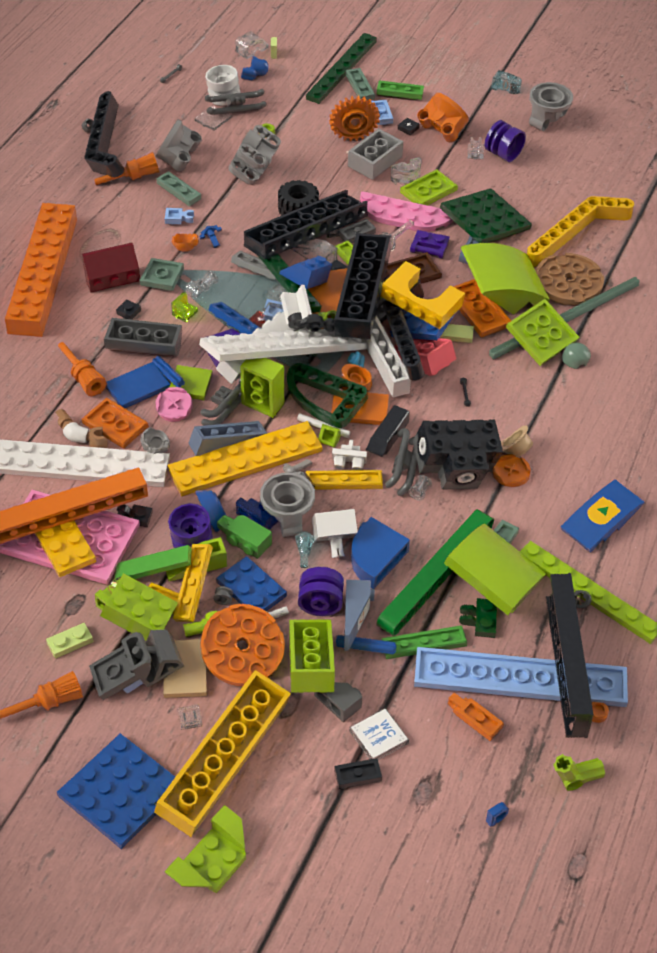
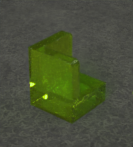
(182, 309)

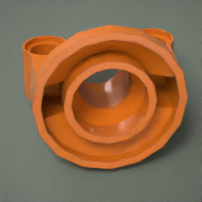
(443, 116)

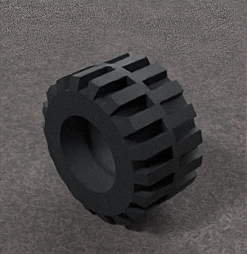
(296, 195)

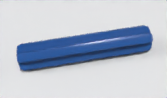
(168, 371)
(368, 644)

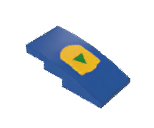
(602, 515)

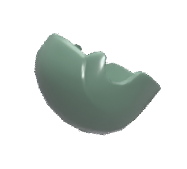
(576, 355)

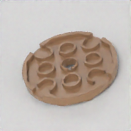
(585, 274)

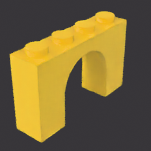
(433, 311)

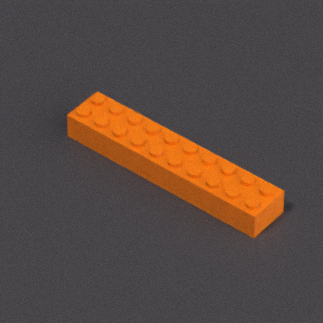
(41, 270)

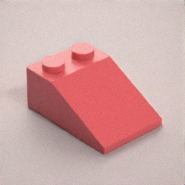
(433, 354)

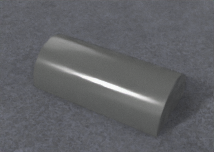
(143, 337)

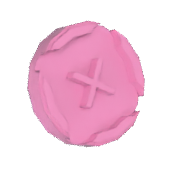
(174, 404)

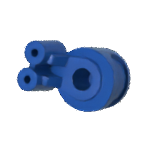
(258, 68)

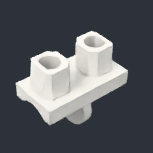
(349, 453)

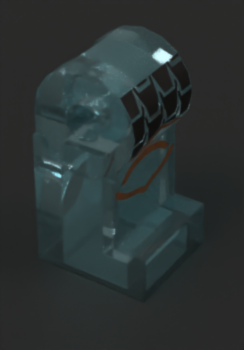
(506, 82)

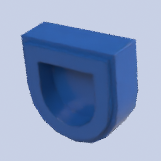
(496, 814)

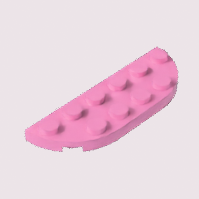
(398, 212)

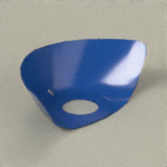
(212, 504)

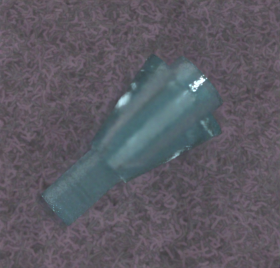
(304, 543)

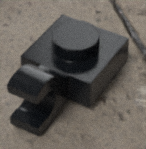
(137, 512)

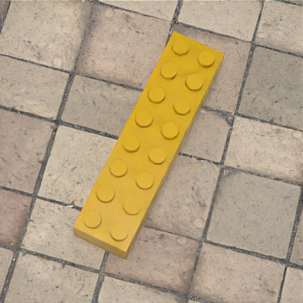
(222, 753)

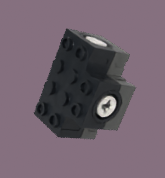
(458, 451)

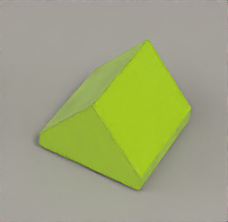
(329, 435)

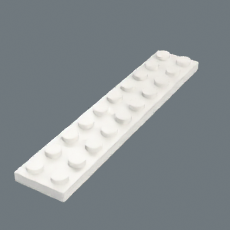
(278, 344)
(79, 462)

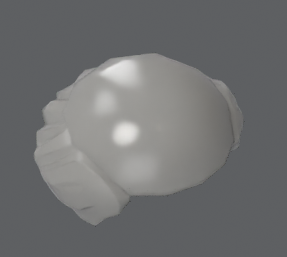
(154, 441)

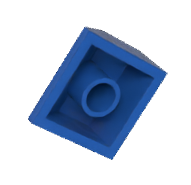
(308, 272)

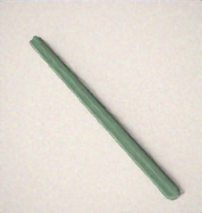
(573, 313)

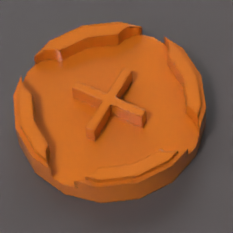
(511, 471)

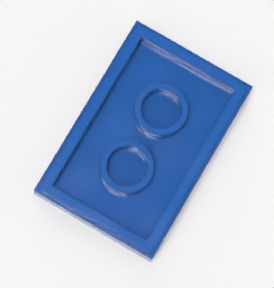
(137, 385)

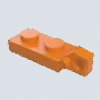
(475, 716)

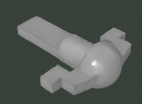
(296, 468)

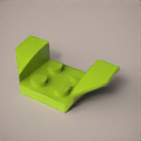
(215, 856)

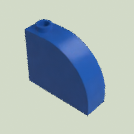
(377, 551)

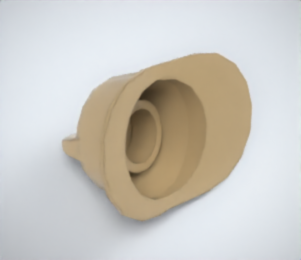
(518, 442)

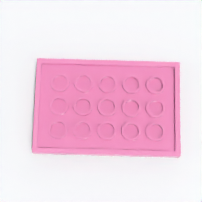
(104, 531)

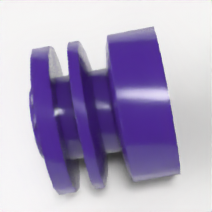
(505, 140)
(189, 525)

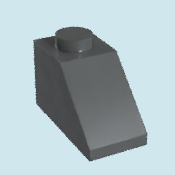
(343, 701)

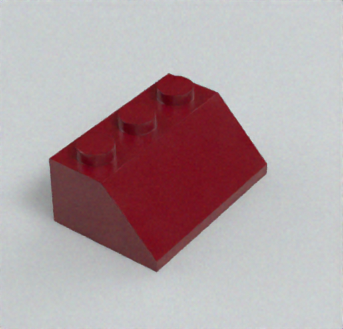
(111, 267)

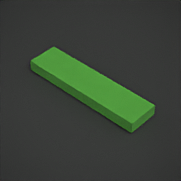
(155, 563)
(439, 639)

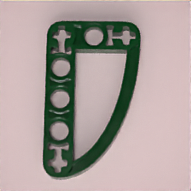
(302, 372)

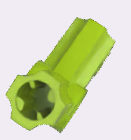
(574, 774)

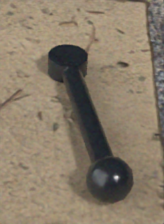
(463, 381)

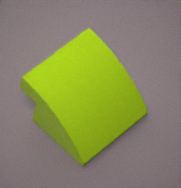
(504, 275)
(495, 568)

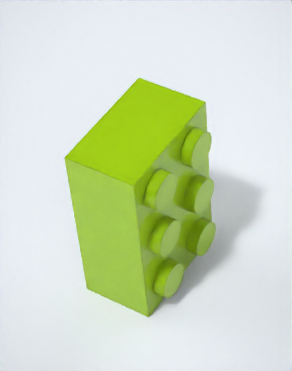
(262, 385)
(138, 607)

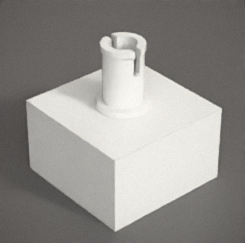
(334, 527)

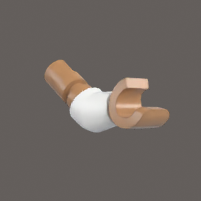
(80, 434)

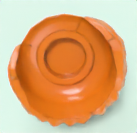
(185, 242)

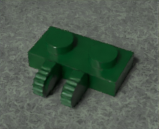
(485, 617)

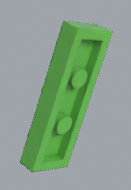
(400, 90)

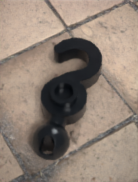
(312, 322)

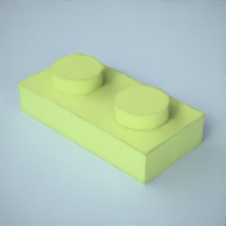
(69, 640)

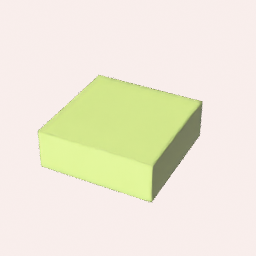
(274, 47)

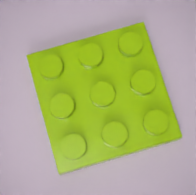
(542, 332)

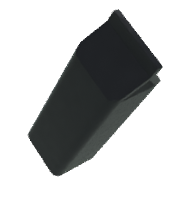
(386, 433)

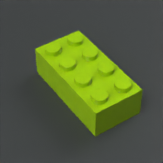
(311, 656)

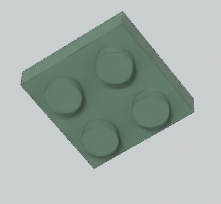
(162, 274)

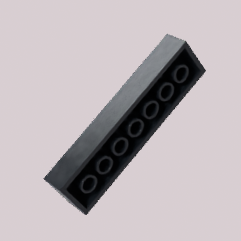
(362, 286)

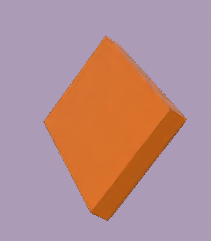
(371, 412)
(117, 422)

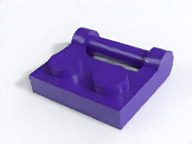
(430, 242)

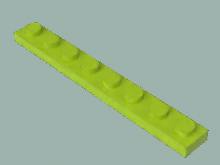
(600, 597)

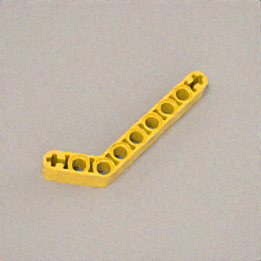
(589, 210)

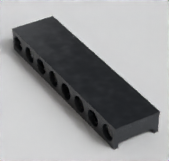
(304, 224)
(569, 657)

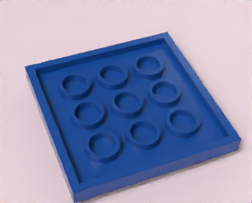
(117, 790)

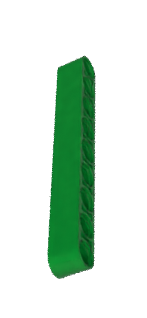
(427, 579)

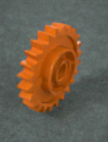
(354, 118)

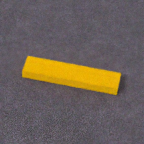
(346, 479)
(193, 583)

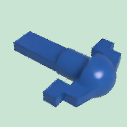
(209, 230)

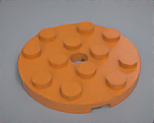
(239, 623)

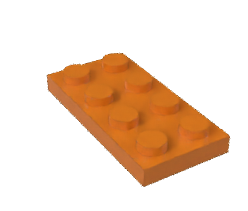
(481, 311)

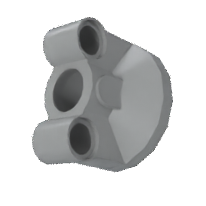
(548, 103)
(177, 145)
(288, 498)

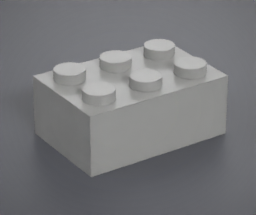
(375, 153)

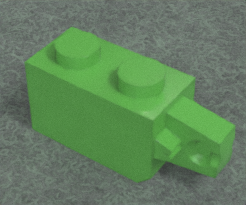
(246, 534)

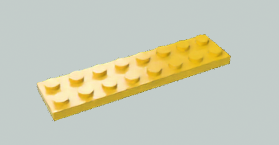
(244, 458)

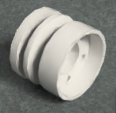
(222, 81)

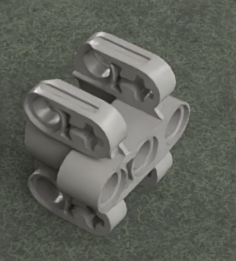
(254, 154)

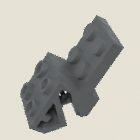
(136, 661)

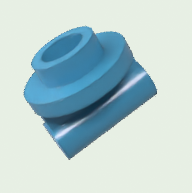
(356, 358)

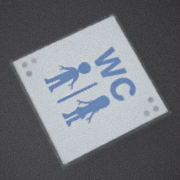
(379, 735)

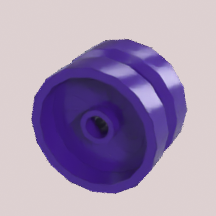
(321, 591)

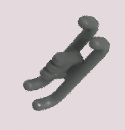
(235, 102)
(227, 401)
(404, 460)

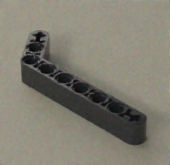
(100, 136)
(403, 337)

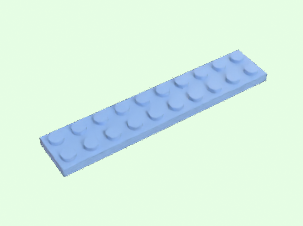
(512, 676)

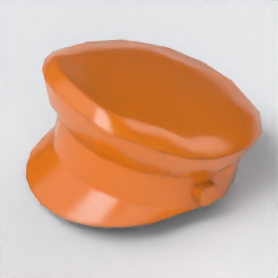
(357, 375)

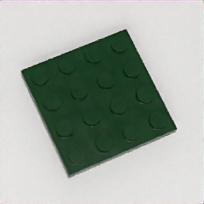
(485, 216)

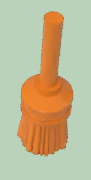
(135, 169)
(84, 373)
(49, 695)

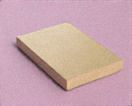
(190, 679)

